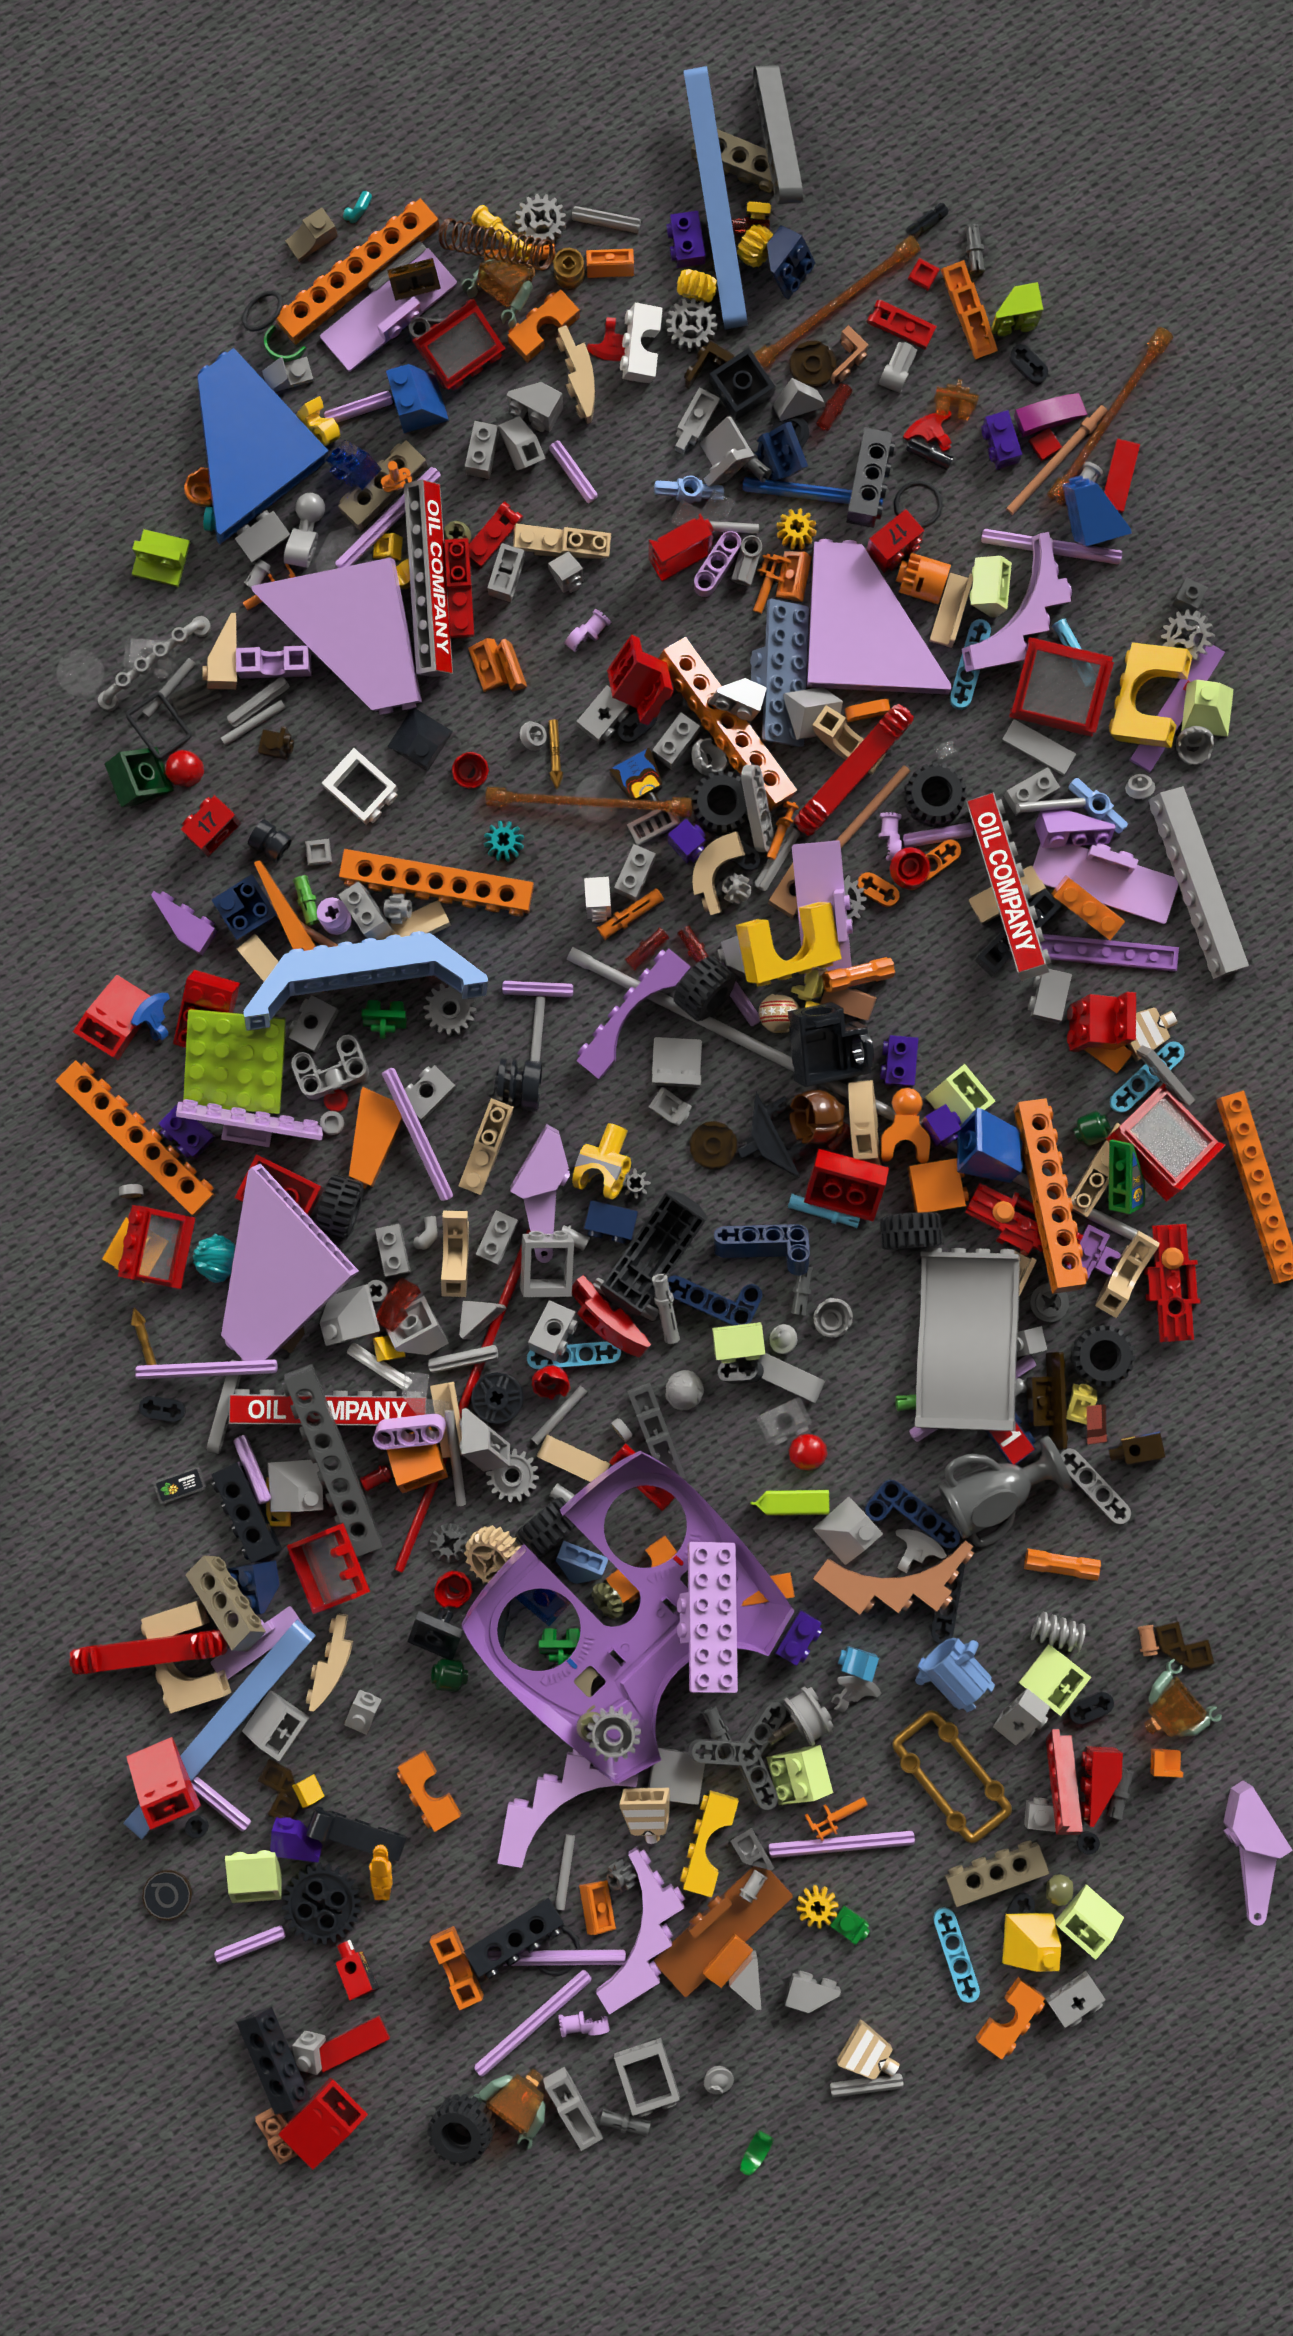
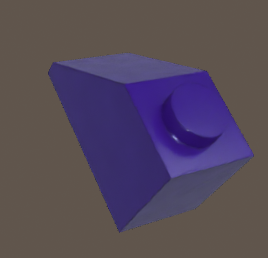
(291, 1841)

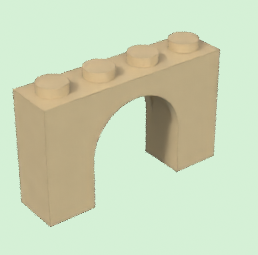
(179, 1689)

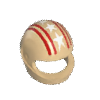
(774, 1012)

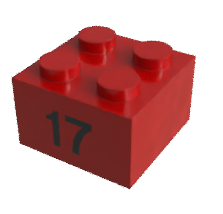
(895, 541)
(210, 825)

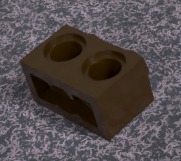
(414, 279)

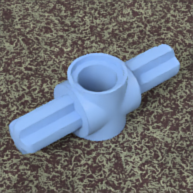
(677, 489)
(1107, 814)

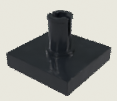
(436, 1634)

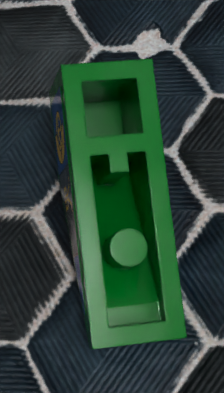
(1125, 1178)

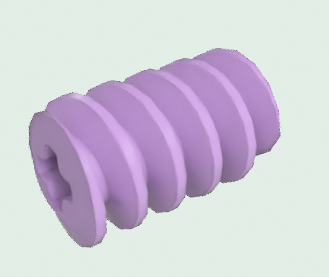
(343, 917)

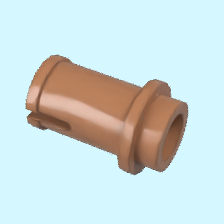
(1148, 1640)

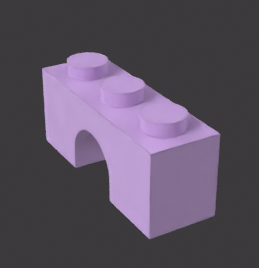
(290, 662)

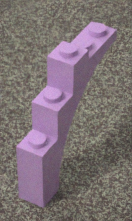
(1031, 618)
(524, 1820)
(658, 1905)

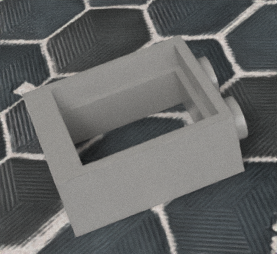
(366, 912)
(546, 1287)
(638, 2053)

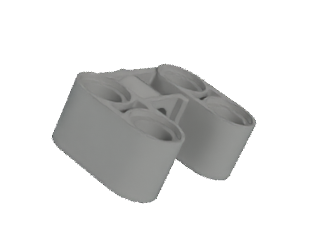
(334, 1077)

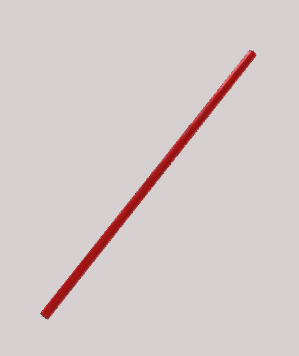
(464, 1403)

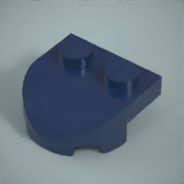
(781, 452)

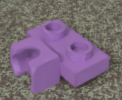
(1095, 1252)

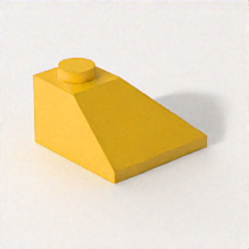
(1031, 1942)

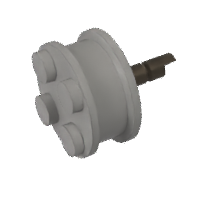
(806, 1717)

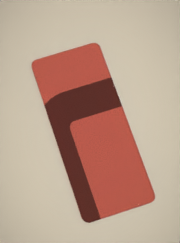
(1096, 1424)

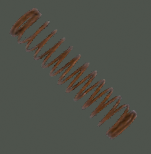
(455, 234)

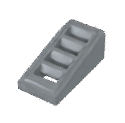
(657, 832)

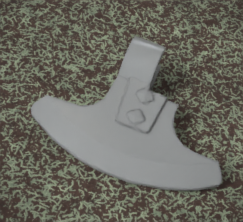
(918, 1548)
(854, 1690)

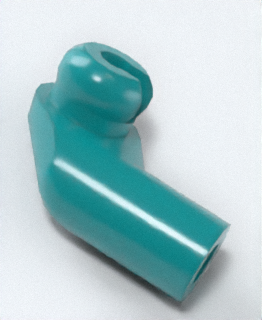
(361, 206)

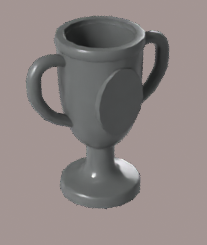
(996, 1491)

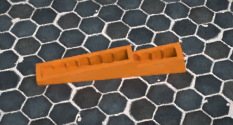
(292, 925)

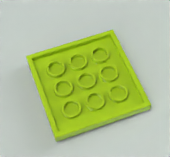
(233, 1064)

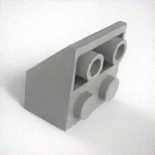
(540, 401)
(482, 1444)
(275, 1725)

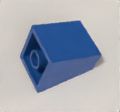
(416, 397)
(1092, 513)
(989, 1147)

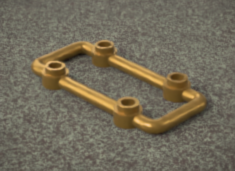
(992, 1788)

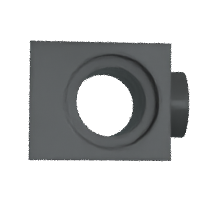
(1189, 595)

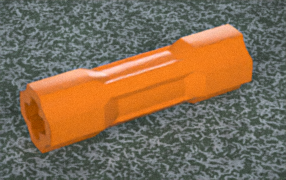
(843, 978)
(1061, 1564)

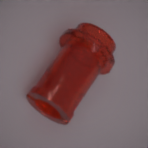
(839, 1139)

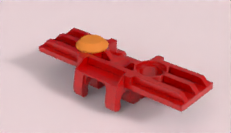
(1015, 1228)
(1166, 1283)

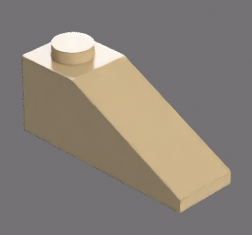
(221, 662)

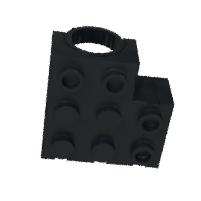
(826, 1046)

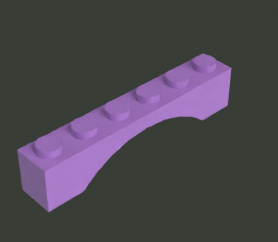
(602, 1050)

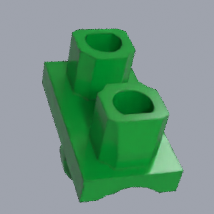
(384, 1020)
(558, 1650)

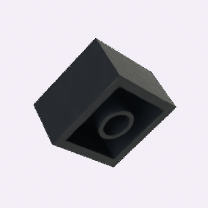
(742, 384)

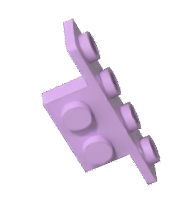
(275, 1628)

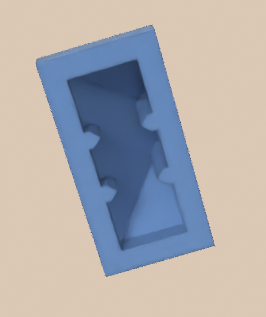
(580, 1564)

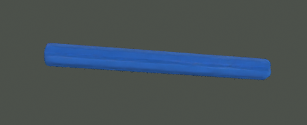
(799, 490)

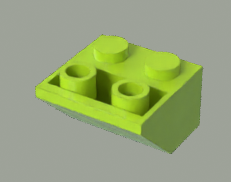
(1020, 308)

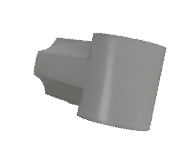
(897, 371)
(747, 562)

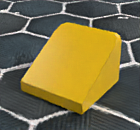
(388, 546)
(385, 1350)
(308, 1791)

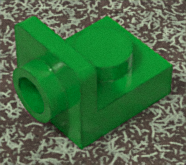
(850, 1925)

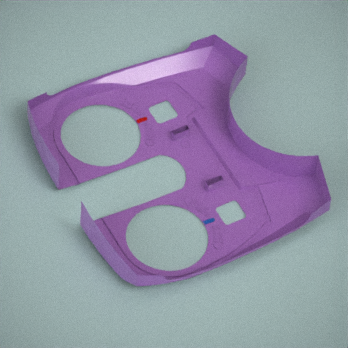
(645, 1642)

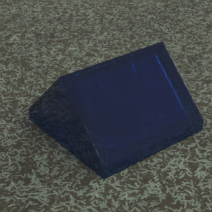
(544, 1603)

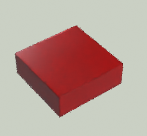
(923, 274)
(1045, 444)

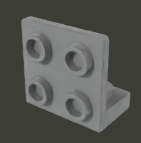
(725, 451)
(676, 1062)

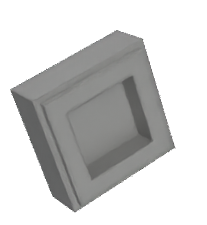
(318, 852)

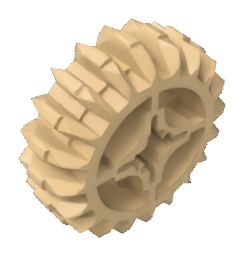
(489, 1551)

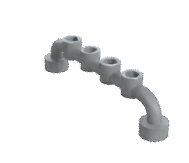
(199, 626)

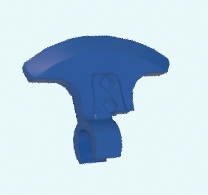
(152, 1013)

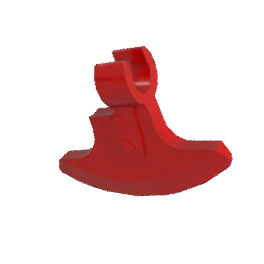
(611, 346)
(930, 430)

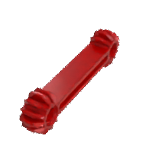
(853, 769)
(147, 1652)

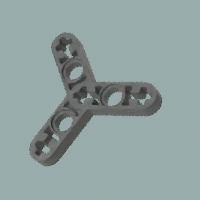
(736, 1756)

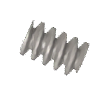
(1058, 1631)

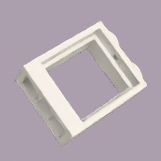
(343, 770)

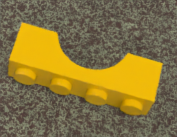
(718, 1812)

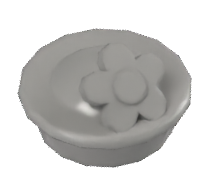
(533, 735)
(1140, 786)
(783, 1339)
(718, 2080)

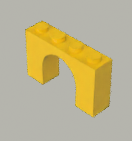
(1143, 664)
(818, 948)

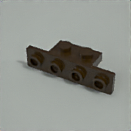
(1048, 1401)

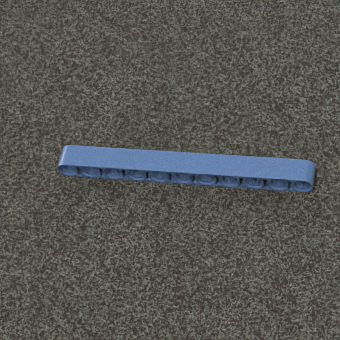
(715, 197)
(236, 1709)

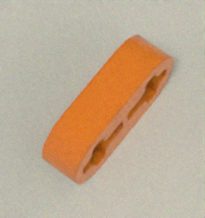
(867, 710)
(882, 885)

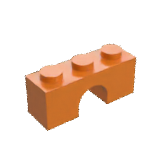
(556, 310)
(1088, 907)
(659, 1552)
(437, 1811)
(460, 1973)
(1001, 2037)

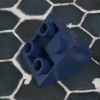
(789, 259)
(244, 907)
(257, 1583)

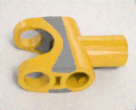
(604, 1161)

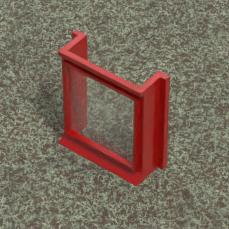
(1062, 687)
(1167, 1142)

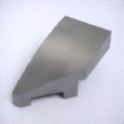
(751, 1850)

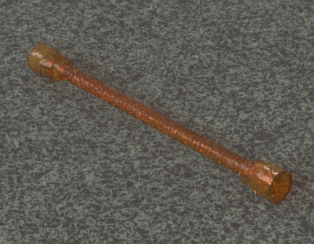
(904, 251)
(1157, 344)
(677, 806)

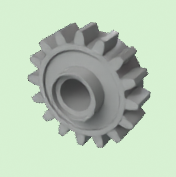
(449, 1022)
(525, 1480)
(613, 1720)

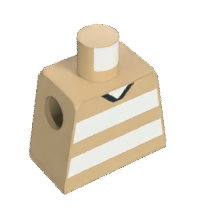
(1151, 1030)
(646, 1811)
(867, 2053)

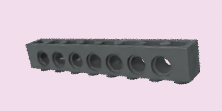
(307, 1379)

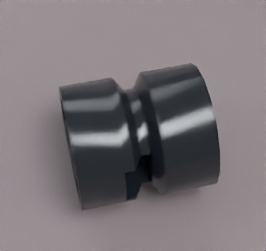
(269, 840)

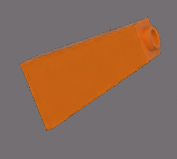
(374, 1134)

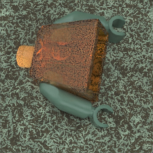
(505, 282)
(1176, 1708)
(517, 2103)

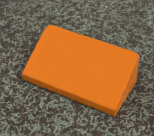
(610, 263)
(794, 576)
(488, 664)
(510, 665)
(1111, 1058)
(597, 1907)
(727, 1961)

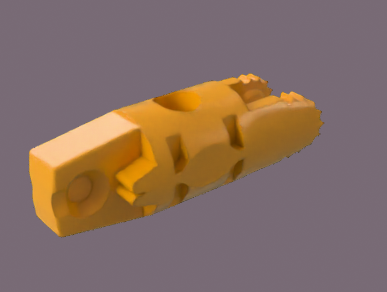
(381, 1873)

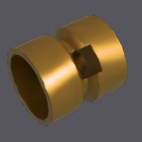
(568, 268)

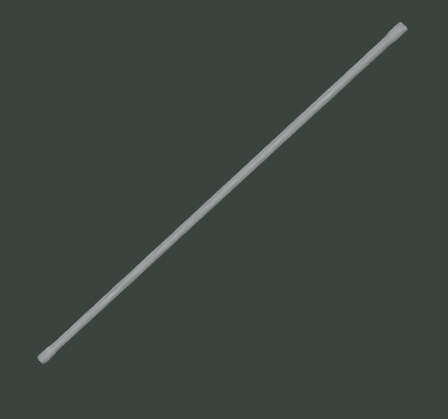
(588, 962)

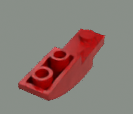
(459, 588)
(611, 1326)

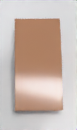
(853, 1001)
(270, 2126)

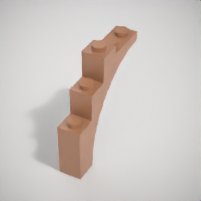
(929, 1585)

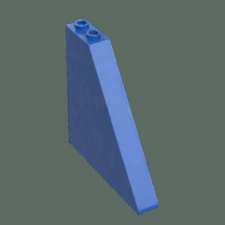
(251, 443)

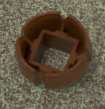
(816, 1117)

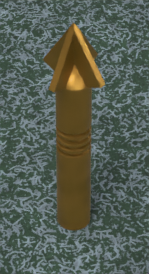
(556, 774)
(138, 1321)

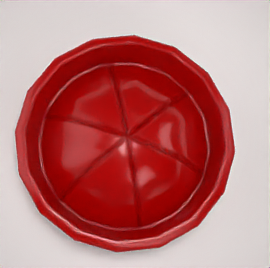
(910, 868)

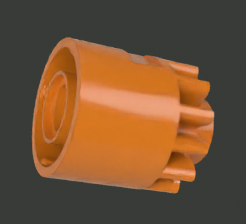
(923, 578)

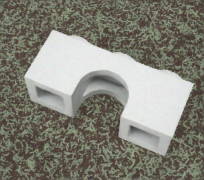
(638, 363)
(597, 898)

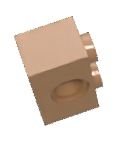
(782, 899)

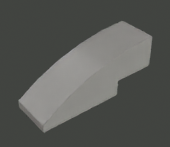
(572, 2108)

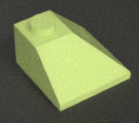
(1208, 706)

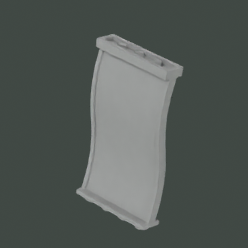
(968, 1340)

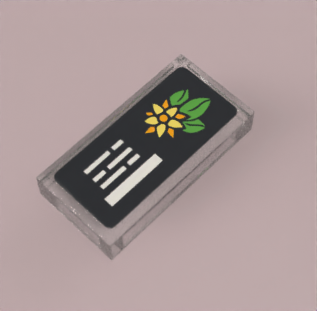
(179, 1485)

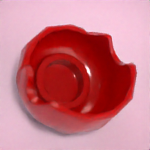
(464, 764)
(184, 768)
(547, 1376)
(808, 1452)
(448, 1598)

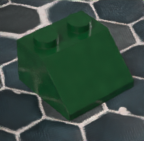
(137, 776)

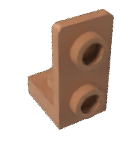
(851, 342)

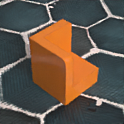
(1165, 1763)

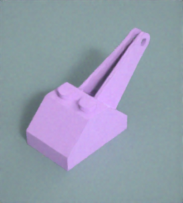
(538, 1181)
(1259, 1845)

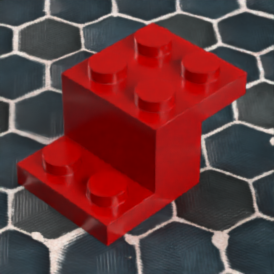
(640, 680)
(1102, 1022)

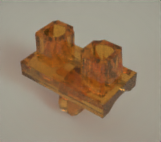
(955, 396)

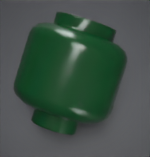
(1092, 1128)
(449, 1675)

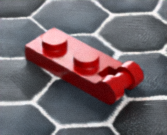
(902, 324)
(493, 534)

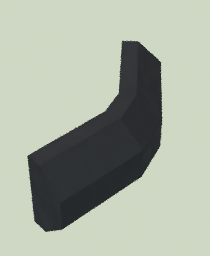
(668, 1233)

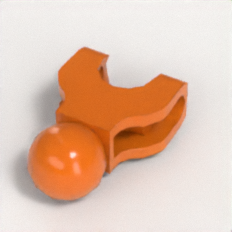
(906, 1126)

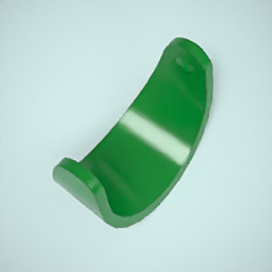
(274, 356)
(756, 2152)

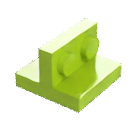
(160, 557)

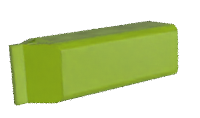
(794, 1502)

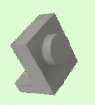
(670, 1107)
(362, 1712)
(307, 2052)

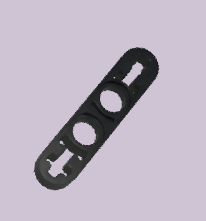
(955, 1594)

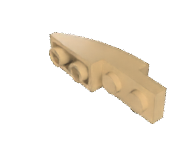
(582, 379)
(558, 542)
(864, 1122)
(486, 1146)
(1093, 1181)
(328, 1673)

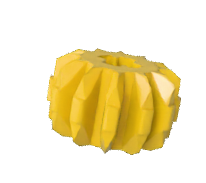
(753, 246)
(696, 285)
(791, 535)
(824, 1900)

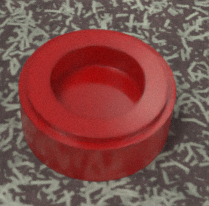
(336, 1101)

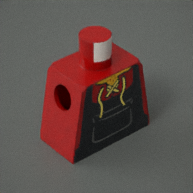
(363, 1979)

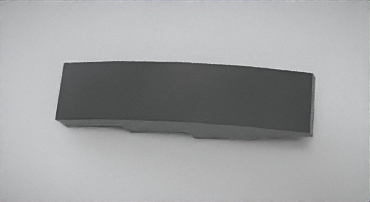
(654, 1427)

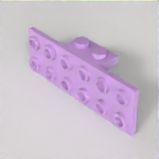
(381, 318)
(1109, 878)
(820, 879)
(248, 1127)
(710, 1617)

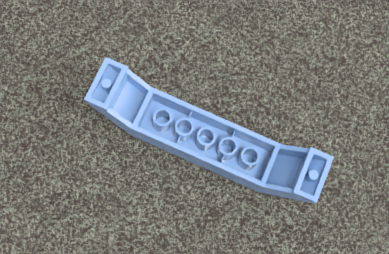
(362, 965)

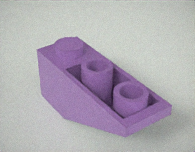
(1069, 828)
(188, 928)

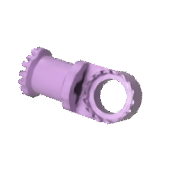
(591, 629)
(890, 832)
(577, 2023)

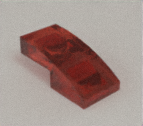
(393, 1307)

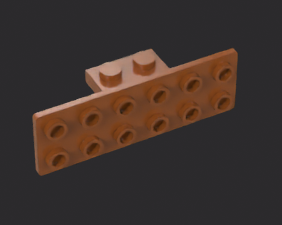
(712, 1929)

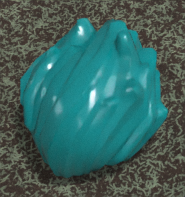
(214, 1258)

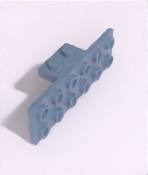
(781, 667)

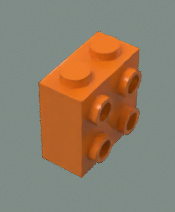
(937, 1186)
(417, 1466)

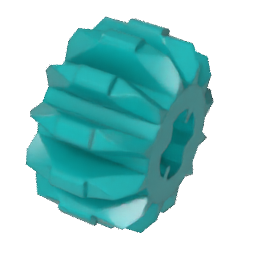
(513, 841)

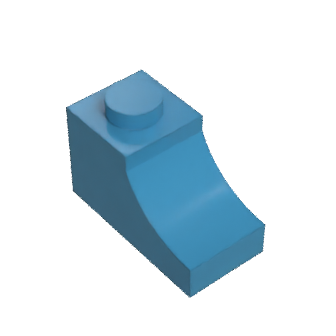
(858, 1663)

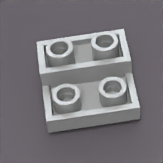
(679, 1774)

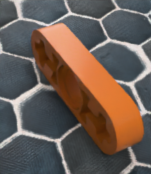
(948, 859)

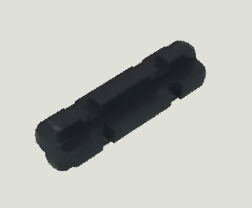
(927, 220)

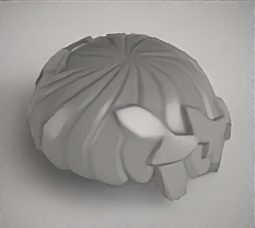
(1195, 737)
(700, 759)
(827, 1322)
(684, 1390)

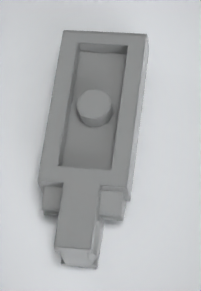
(695, 419)

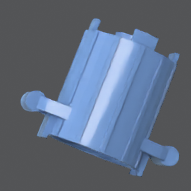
(956, 1673)

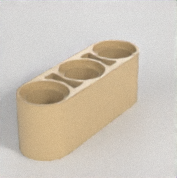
(258, 956)
(571, 1459)

